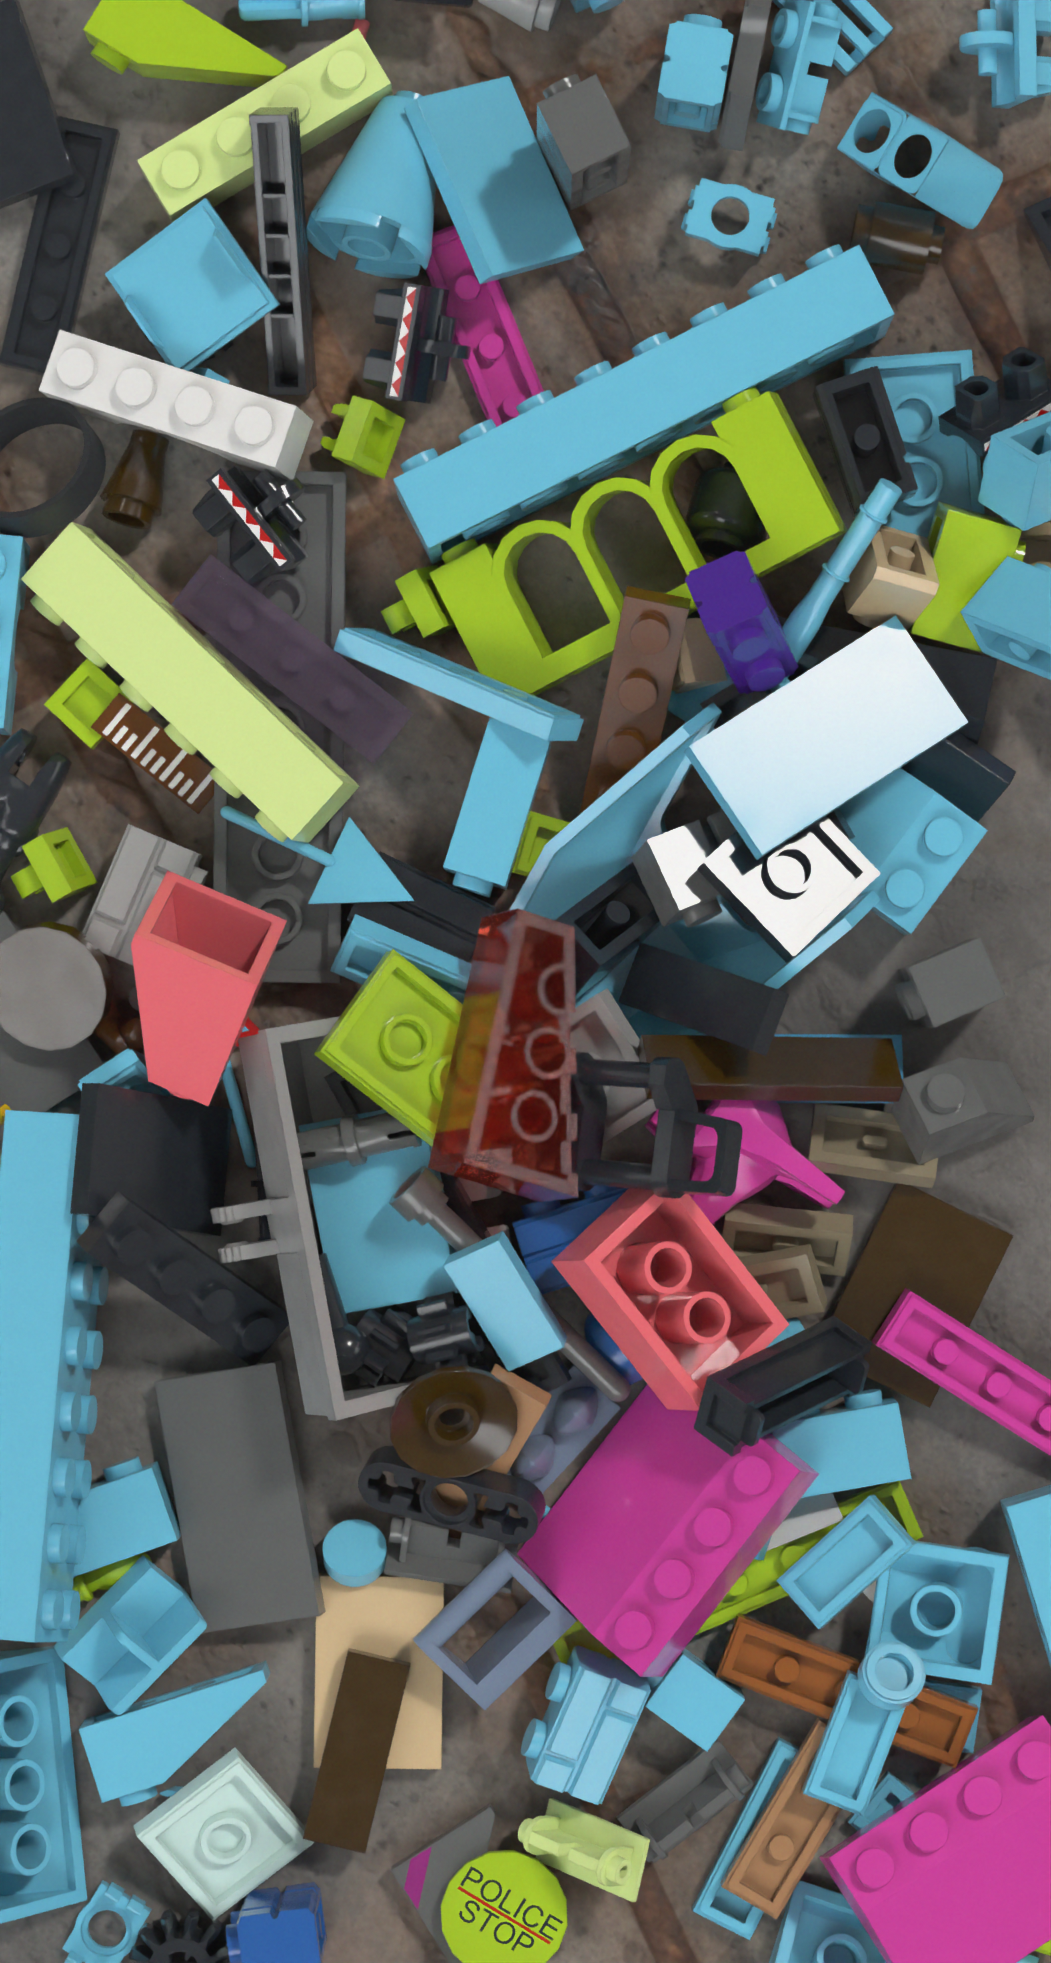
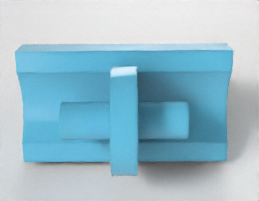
(1009, 49)

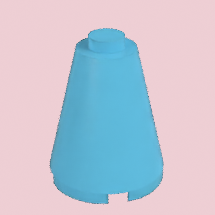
(380, 198)

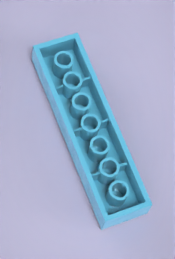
(643, 403)
(45, 1376)

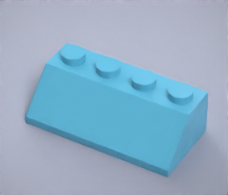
(37, 1788)

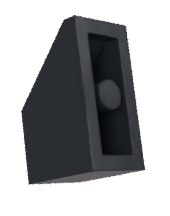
(609, 926)

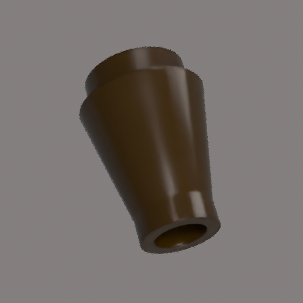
(137, 483)

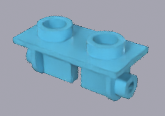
(786, 93)

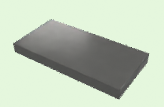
(240, 1496)

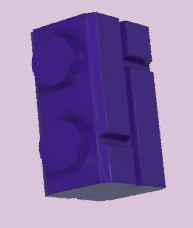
(741, 623)

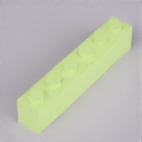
(189, 684)

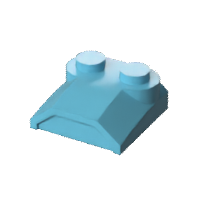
(944, 1607)

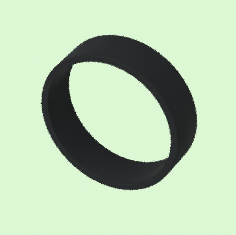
(83, 485)

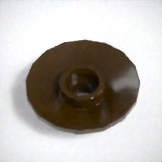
(456, 1441)

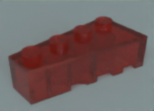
(512, 1062)

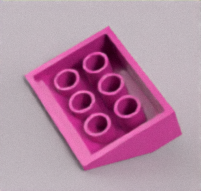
(661, 1530)
(961, 1861)

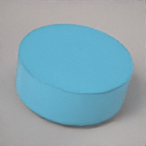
(354, 1553)
(891, 1675)

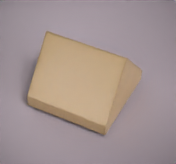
(698, 660)

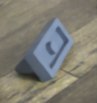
(564, 1429)

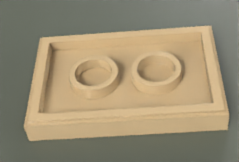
(383, 1622)

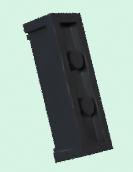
(782, 1384)

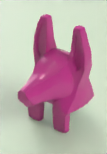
(764, 1157)

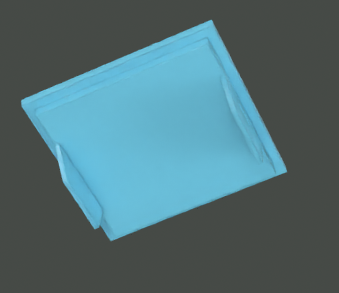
(192, 288)

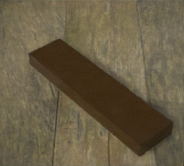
(790, 1072)

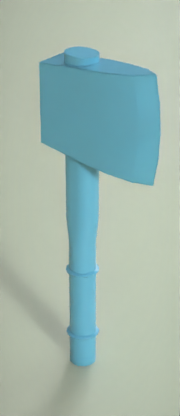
(812, 609)

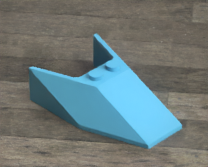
(602, 845)

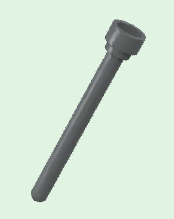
(424, 1201)

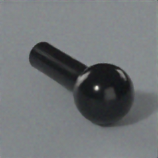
(349, 1340)

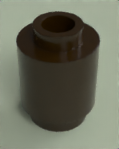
(897, 236)

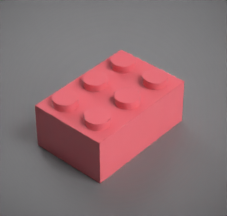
(669, 1293)

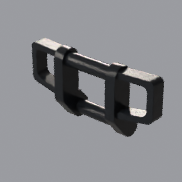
(674, 1136)

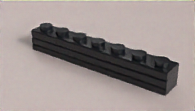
(283, 249)

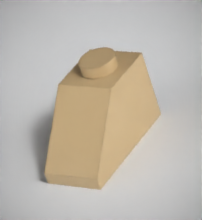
(892, 579)

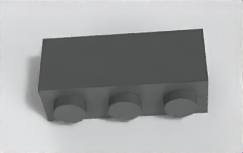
(582, 140)

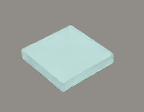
(223, 1834)

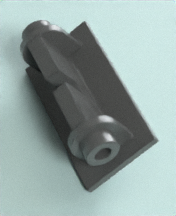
(429, 1554)
(686, 1800)

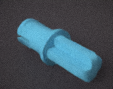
(301, 9)

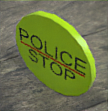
(504, 1910)

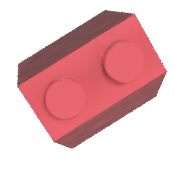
(196, 981)

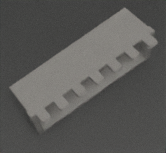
(284, 1092)

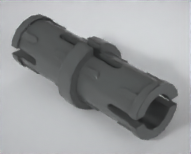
(354, 1140)

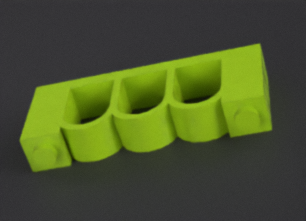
(777, 473)

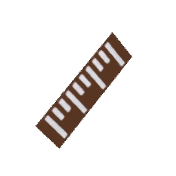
(156, 752)

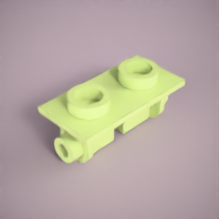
(587, 1848)

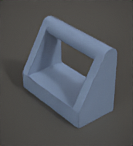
(512, 1646)

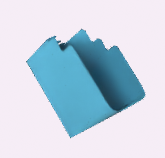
(952, 183)

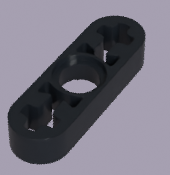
(428, 1507)

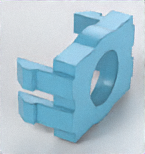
(752, 239)
(107, 1897)

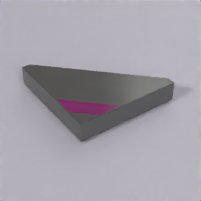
(428, 1870)

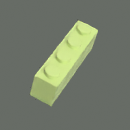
(216, 154)

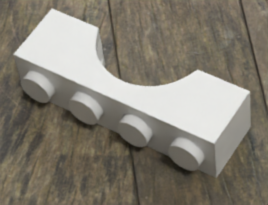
(177, 403)

